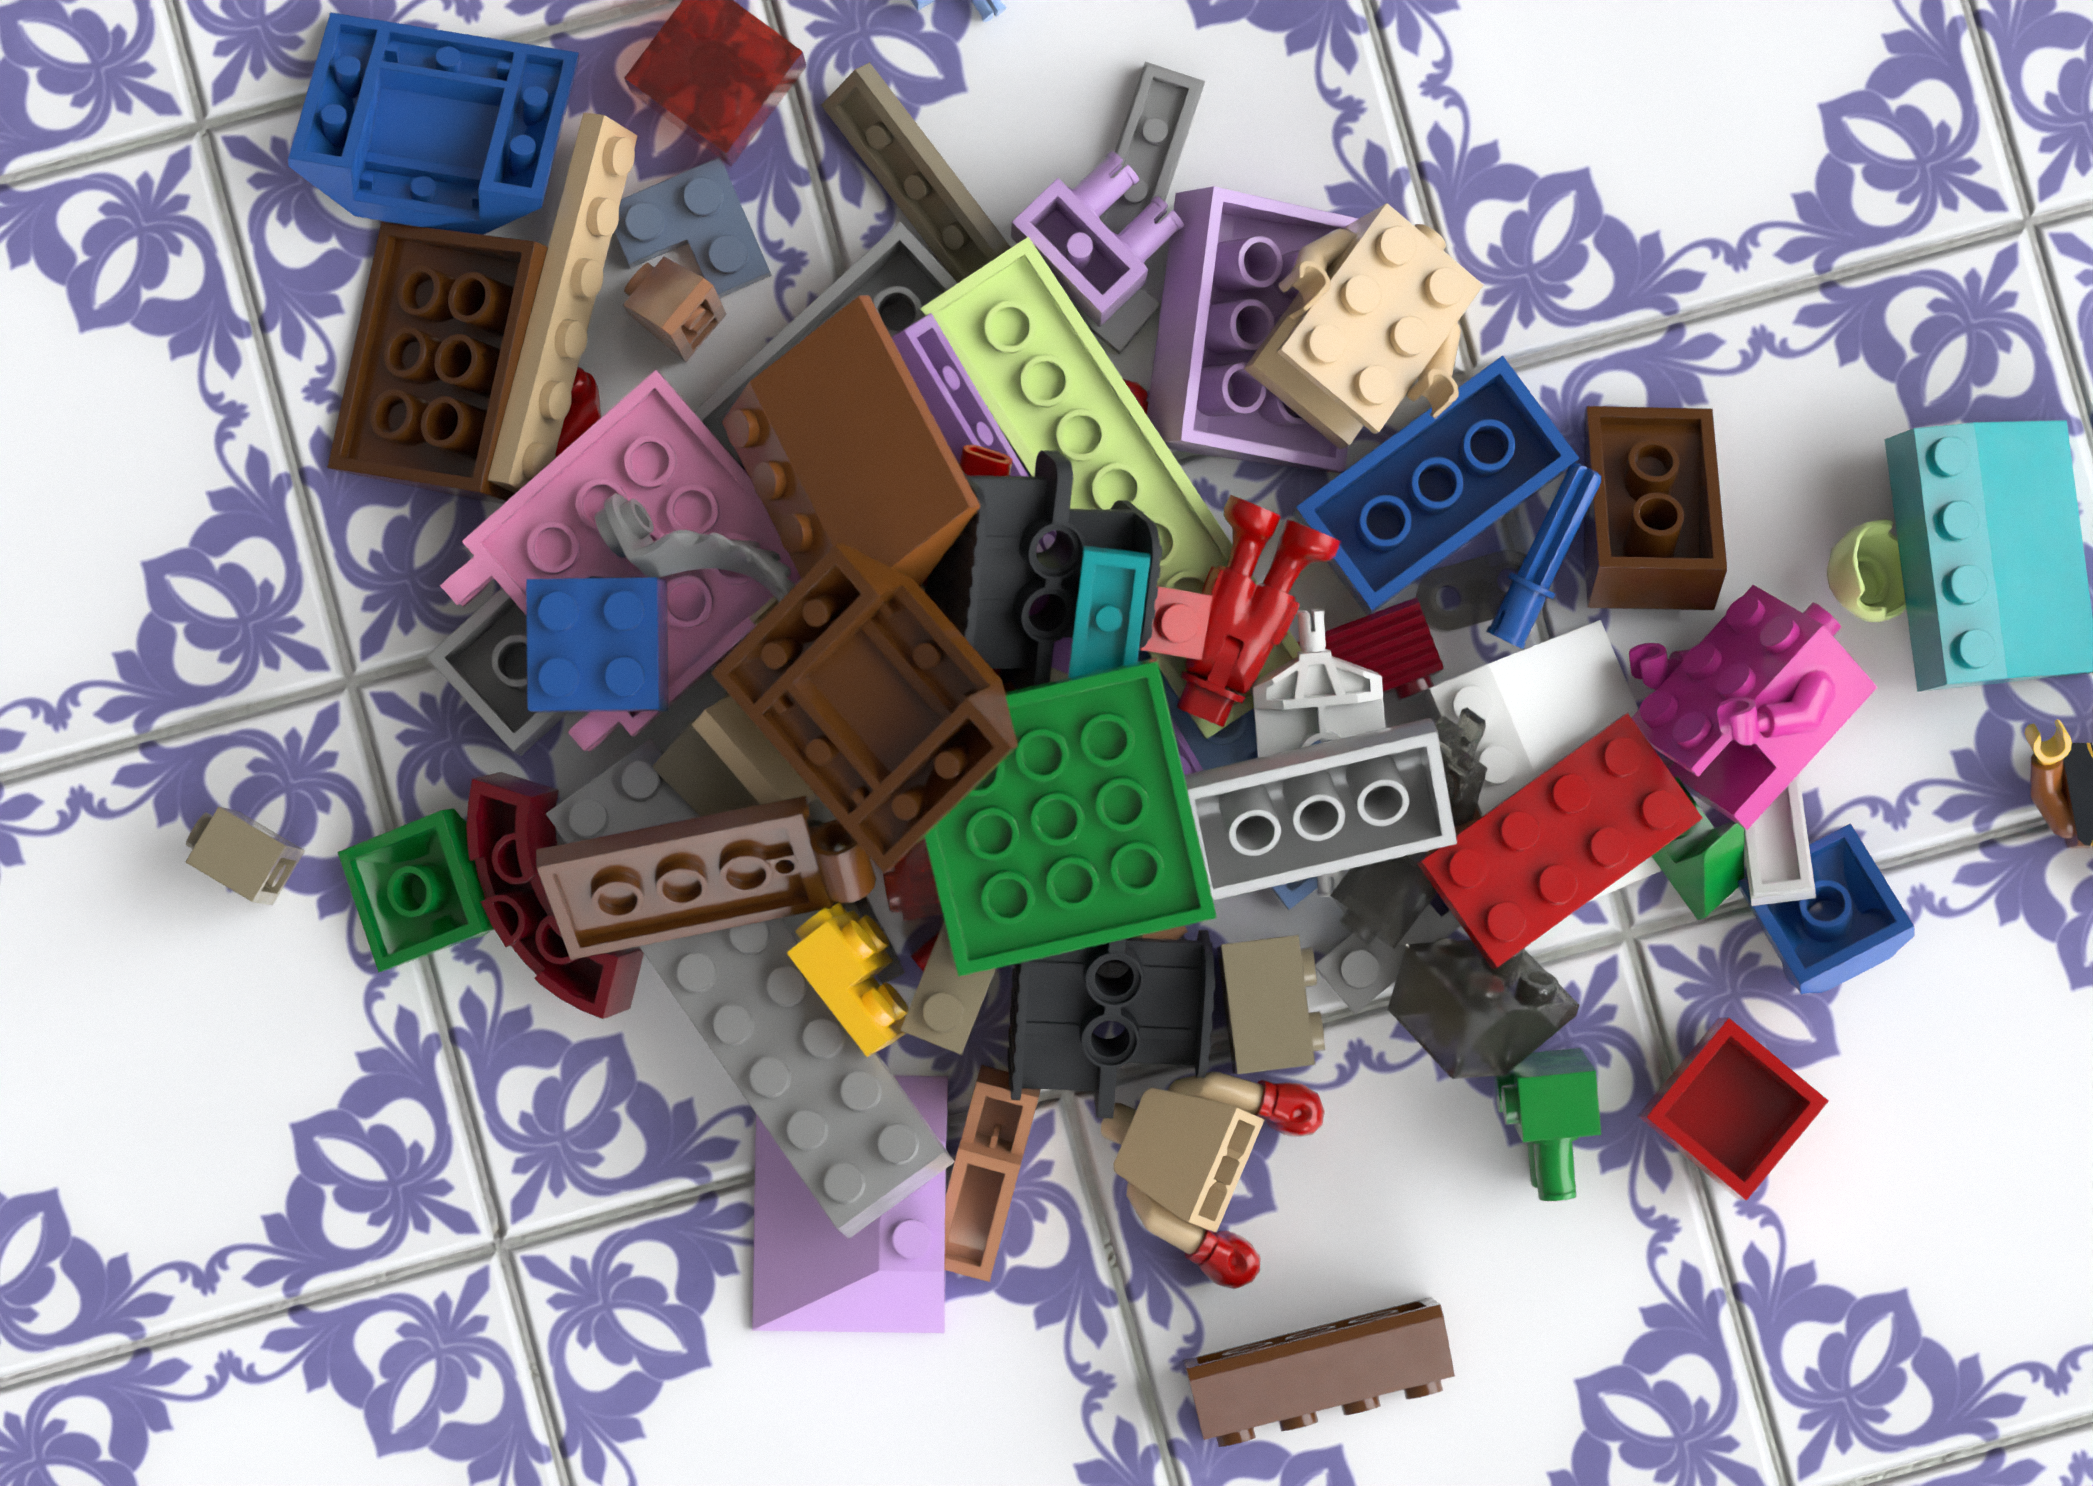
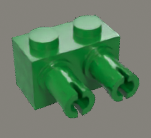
(1551, 1104)

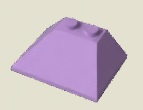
(874, 1281)

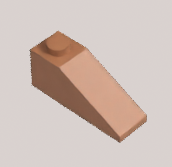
(674, 305)

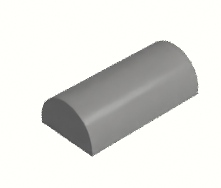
(1322, 808)

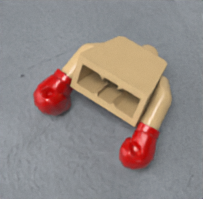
(1188, 1154)

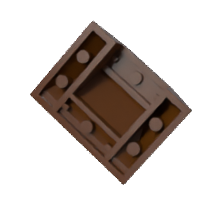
(872, 700)

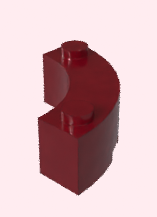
(503, 833)

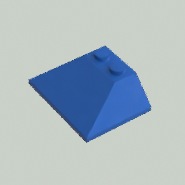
(431, 124)

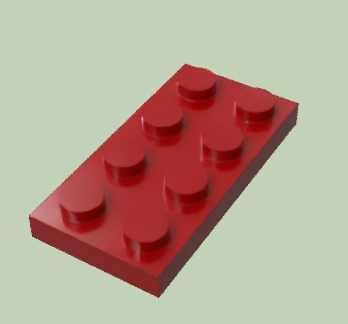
(1560, 841)

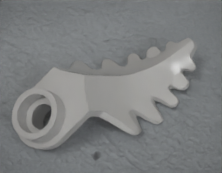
(627, 533)

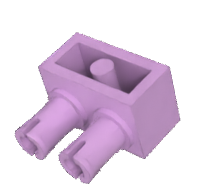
(1086, 258)

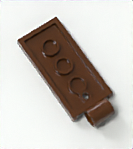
(700, 876)

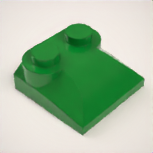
(416, 889)

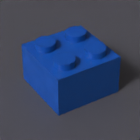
(597, 645)

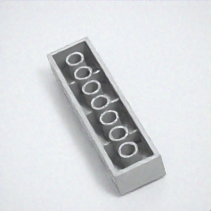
(793, 1061)

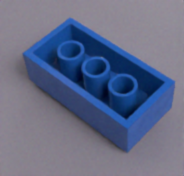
(1437, 485)

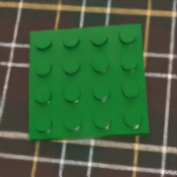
(1075, 829)

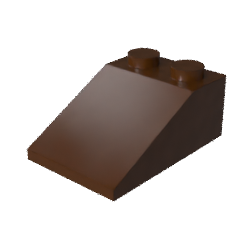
(1658, 509)

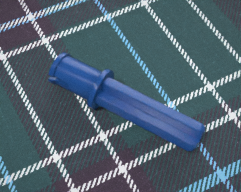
(1532, 583)

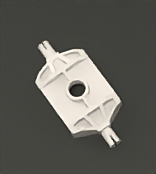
(1315, 701)

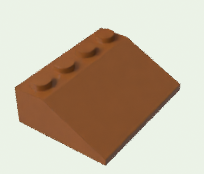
(850, 450)

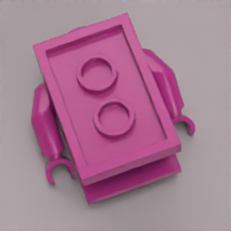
(1749, 701)

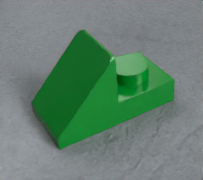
(1704, 862)

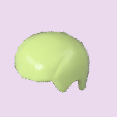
(1867, 572)

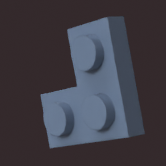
(695, 210)

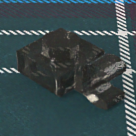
(1462, 771)

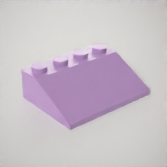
(1213, 318)

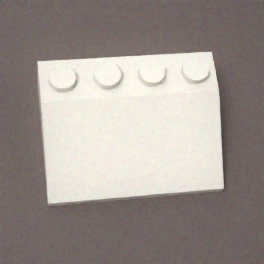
(1540, 711)

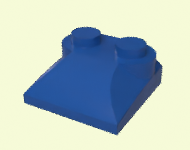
(1842, 930)

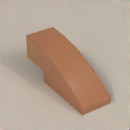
(985, 1173)

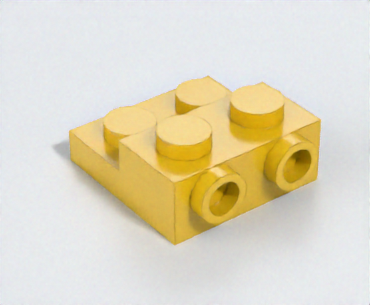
(840, 962)

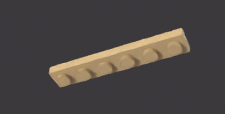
(564, 301)

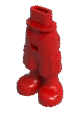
(1244, 615)

